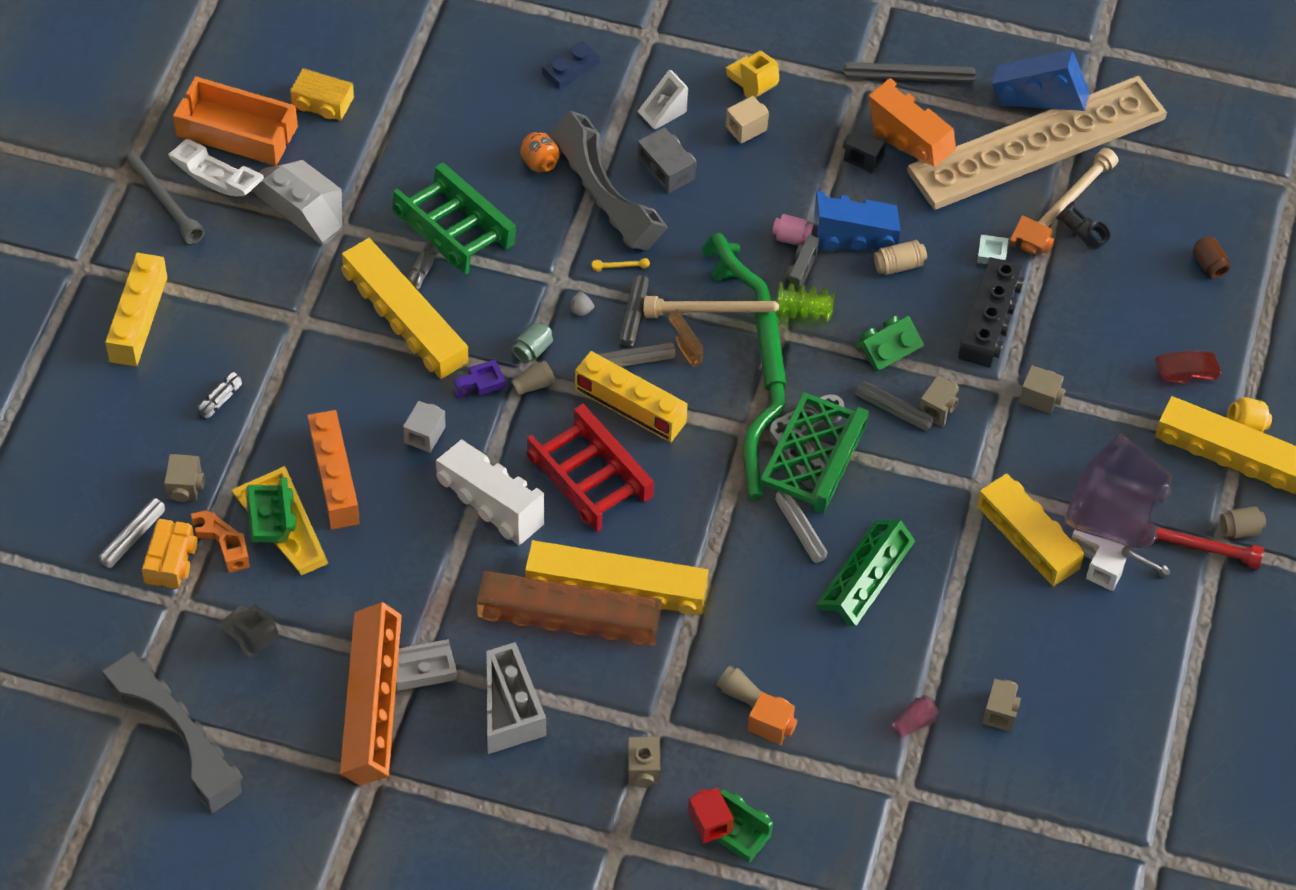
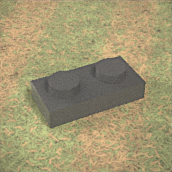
(805, 258)

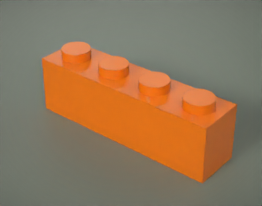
(333, 469)

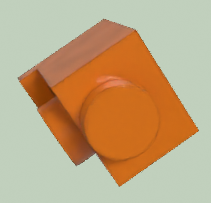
(1032, 236)

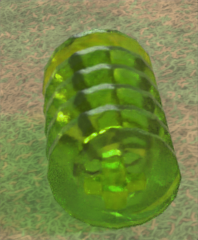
(805, 302)

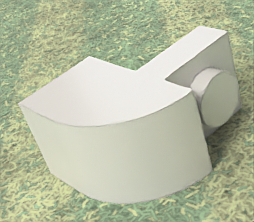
(1106, 558)

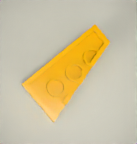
(302, 545)

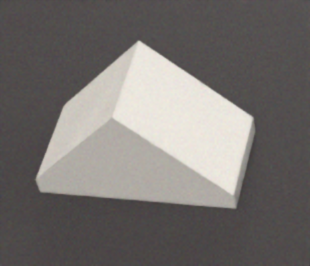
(665, 101)

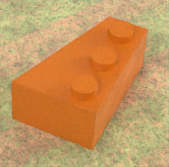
(909, 126)

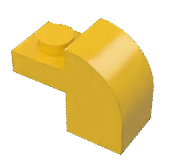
(754, 73)

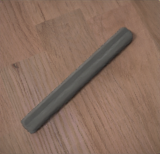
(909, 72)

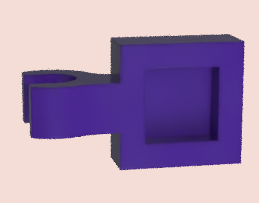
(482, 377)

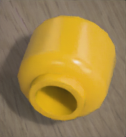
(1250, 413)

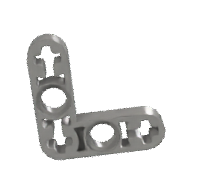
(781, 424)

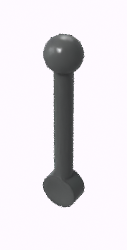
(1162, 570)

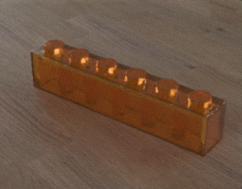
(569, 608)

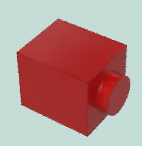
(710, 815)

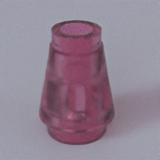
(916, 716)

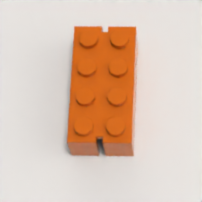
(235, 121)

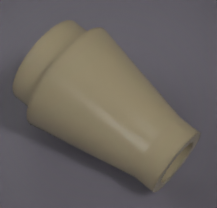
(534, 378)
(737, 685)

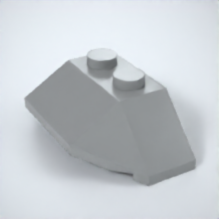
(303, 198)

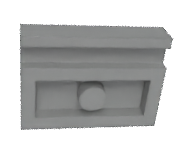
(425, 665)

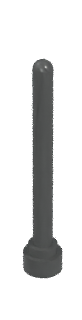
(189, 229)

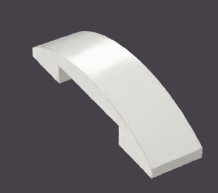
(213, 173)

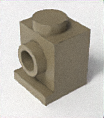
(940, 399)
(1002, 705)

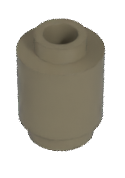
(1242, 522)

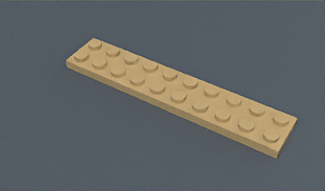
(1037, 143)

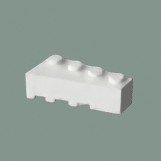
(492, 492)

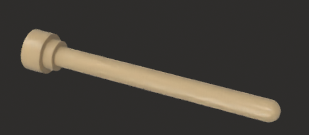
(1104, 161)
(654, 306)

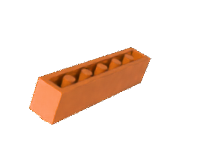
(371, 694)

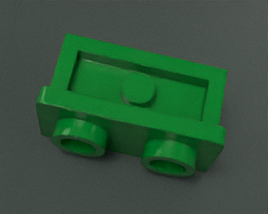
(890, 343)
(270, 512)
(750, 827)

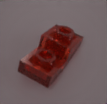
(1183, 365)

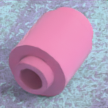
(792, 229)

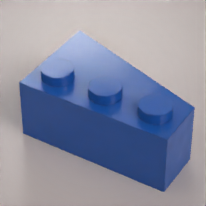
(1042, 82)
(854, 225)

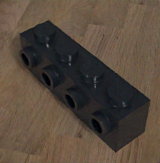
(990, 312)

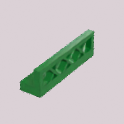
(870, 571)

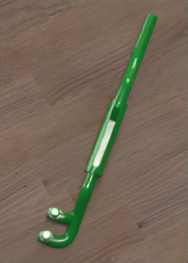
(770, 352)

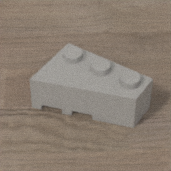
(512, 702)

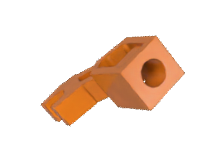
(215, 528)

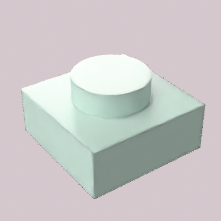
(992, 247)

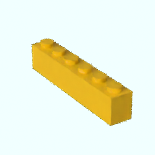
(404, 308)
(1229, 444)
(677, 585)

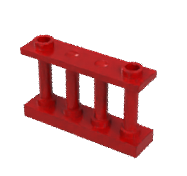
(601, 444)

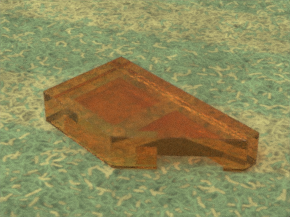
(686, 339)

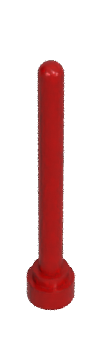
(1249, 555)

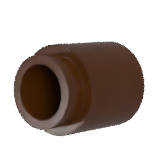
(1211, 257)

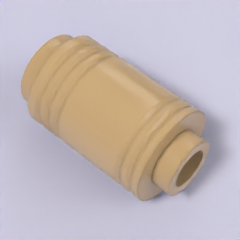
(900, 257)

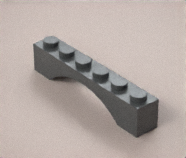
(581, 145)
(138, 689)

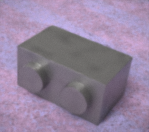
(666, 160)

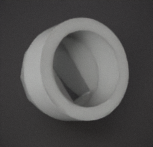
(581, 304)

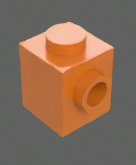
(772, 718)

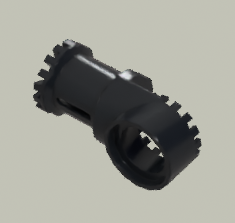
(1083, 226)

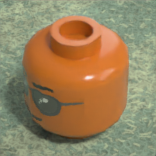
(539, 152)

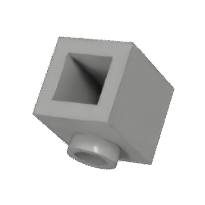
(424, 426)

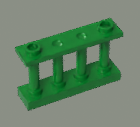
(461, 197)

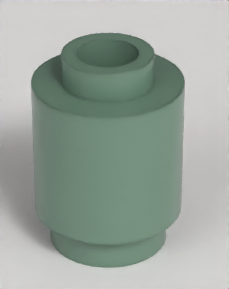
(532, 342)

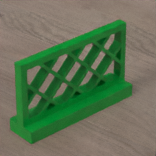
(834, 466)

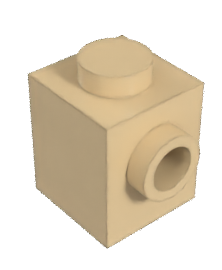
(747, 119)

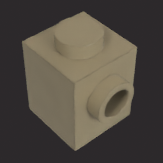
(1042, 389)
(183, 478)
(643, 761)

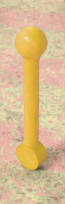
(597, 265)

